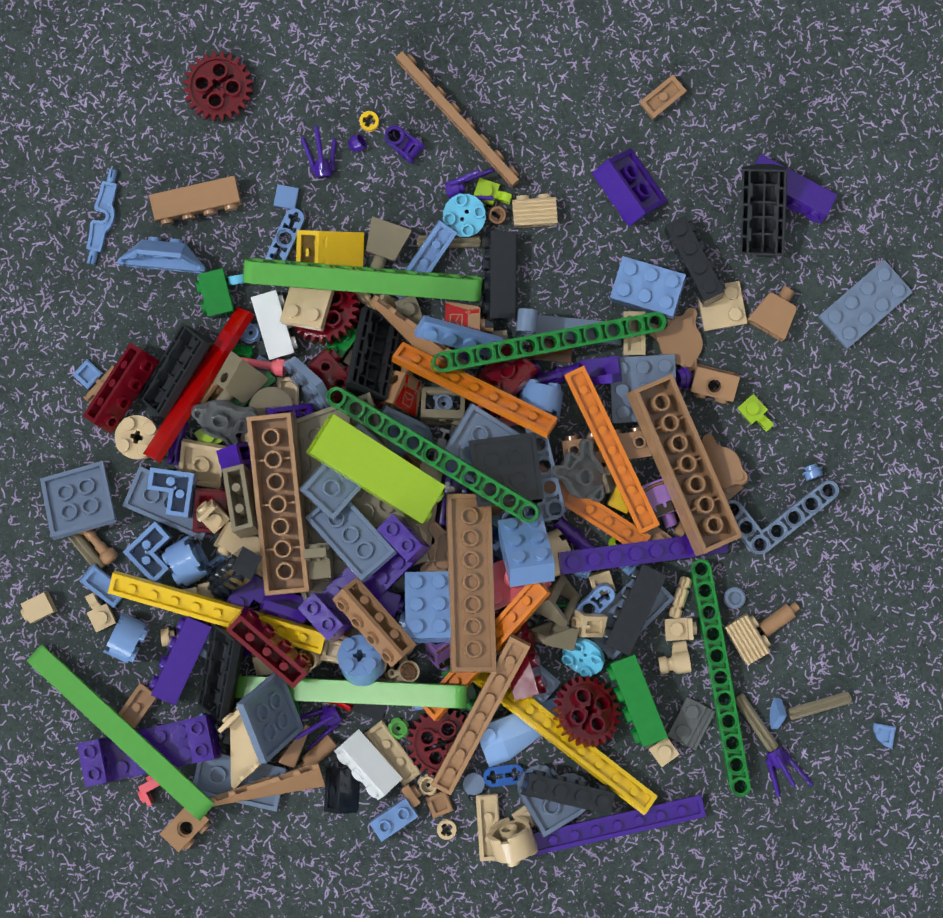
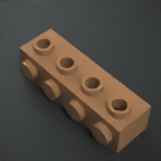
(195, 200)
(632, 442)
(374, 622)

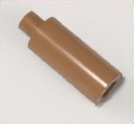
(778, 619)
(319, 751)

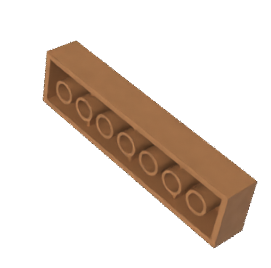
(684, 465)
(279, 502)

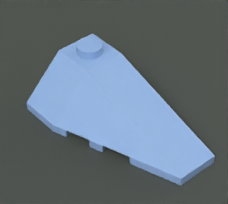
(509, 736)

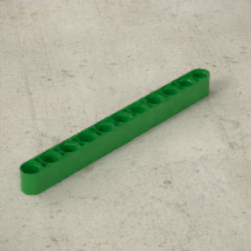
(559, 342)
(425, 445)
(724, 687)

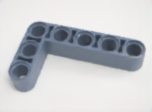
(531, 323)
(556, 496)
(782, 520)

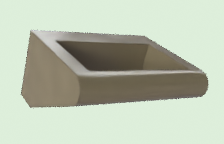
(439, 417)
(550, 610)
(555, 635)

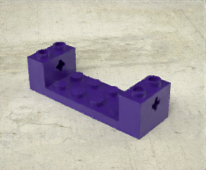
(409, 546)
(180, 742)

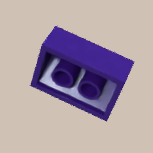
(629, 186)

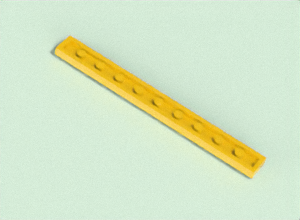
(207, 608)
(588, 758)

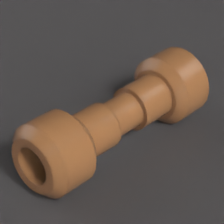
(107, 555)

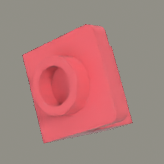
(144, 793)

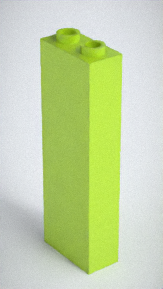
(376, 469)

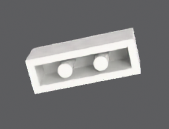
(275, 335)
(367, 765)

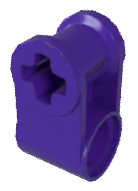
(404, 144)

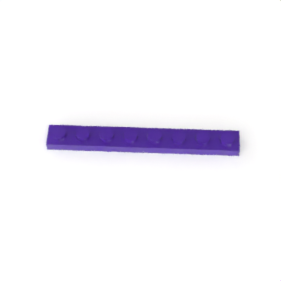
(629, 554)
(621, 824)

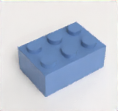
(648, 287)
(526, 551)
(427, 606)

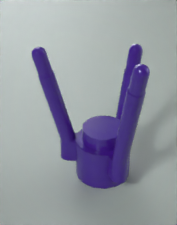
(323, 167)
(457, 185)
(329, 718)
(778, 759)

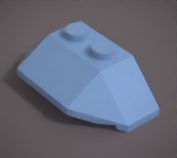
(162, 256)

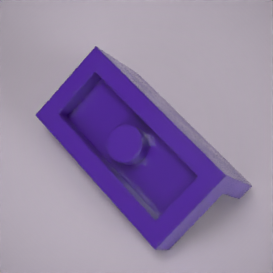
(603, 369)
(283, 606)

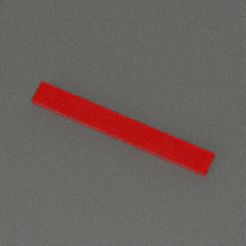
(198, 384)

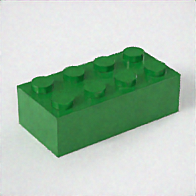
(637, 699)

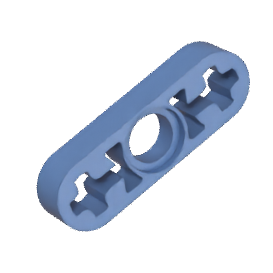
(286, 221)
(604, 601)

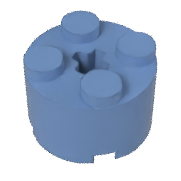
(543, 396)
(186, 561)
(125, 638)
(363, 672)

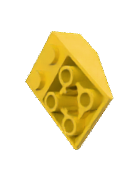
(330, 247)

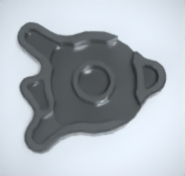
(223, 419)
(581, 473)

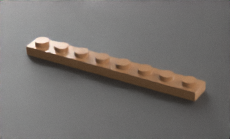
(452, 112)
(481, 714)

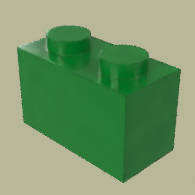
(215, 293)

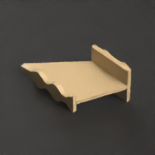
(243, 757)

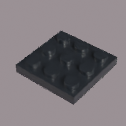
(512, 462)

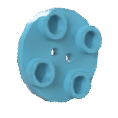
(472, 222)
(585, 658)

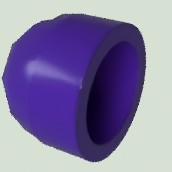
(357, 143)

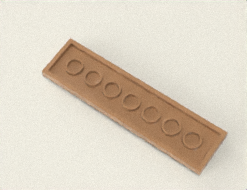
(470, 585)

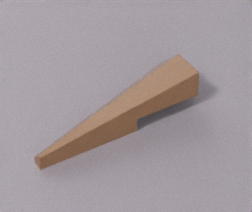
(406, 329)
(291, 781)

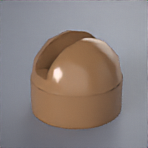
(498, 210)

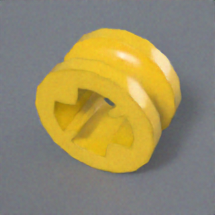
(372, 127)

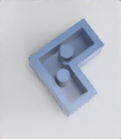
(180, 489)
(145, 550)

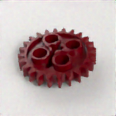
(206, 72)
(348, 305)
(603, 718)
(435, 727)

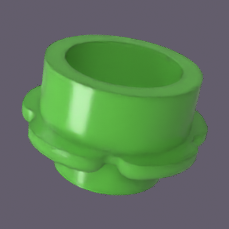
(403, 724)

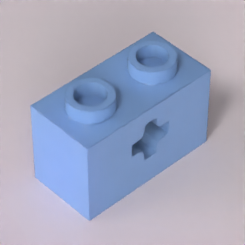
(393, 819)

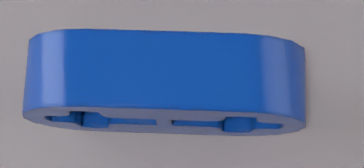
(502, 769)

